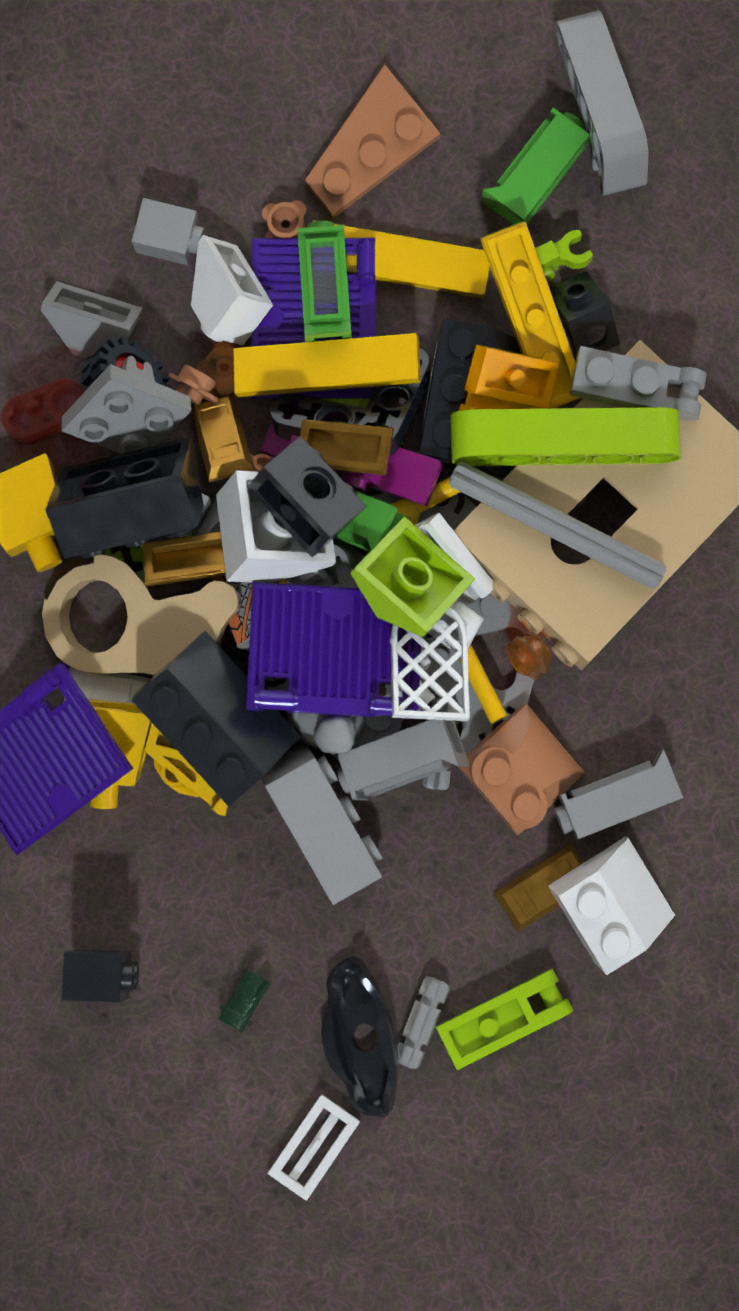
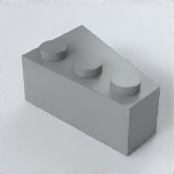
(322, 822)

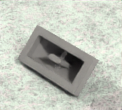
(87, 318)

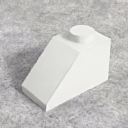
(226, 292)

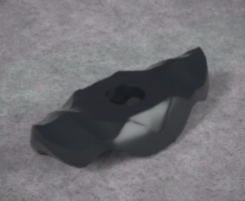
(366, 1074)

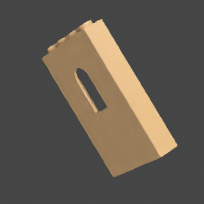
(675, 513)

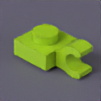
(556, 254)

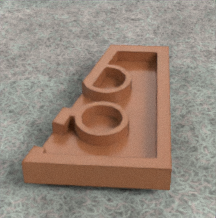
(371, 145)

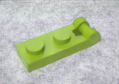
(502, 1020)

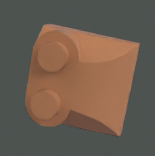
(521, 769)

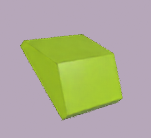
(410, 579)

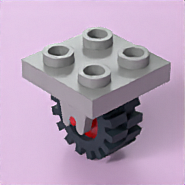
(125, 399)

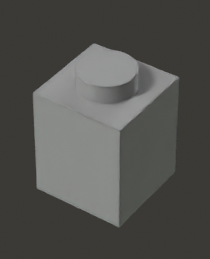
(167, 231)

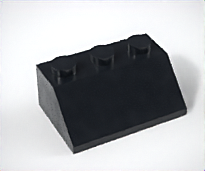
(448, 384)
(126, 499)
(203, 713)

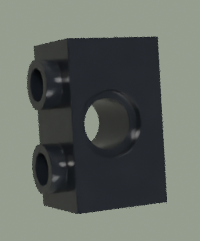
(308, 519)
(98, 975)

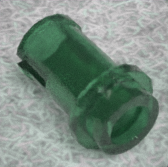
(244, 1001)

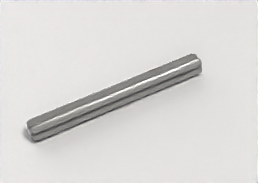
(557, 525)

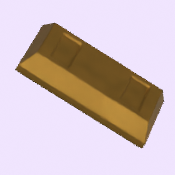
(221, 438)
(350, 445)
(183, 559)
(528, 895)

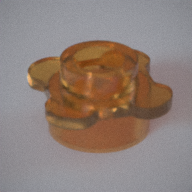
(220, 355)
(529, 655)

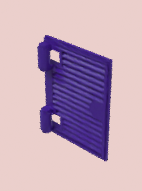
(278, 271)
(326, 649)
(52, 758)

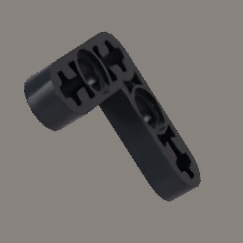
(373, 415)

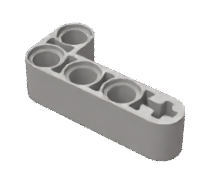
(604, 102)

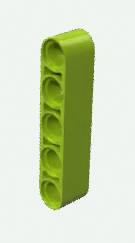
(565, 436)

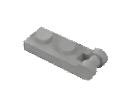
(636, 382)

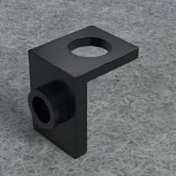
(584, 306)

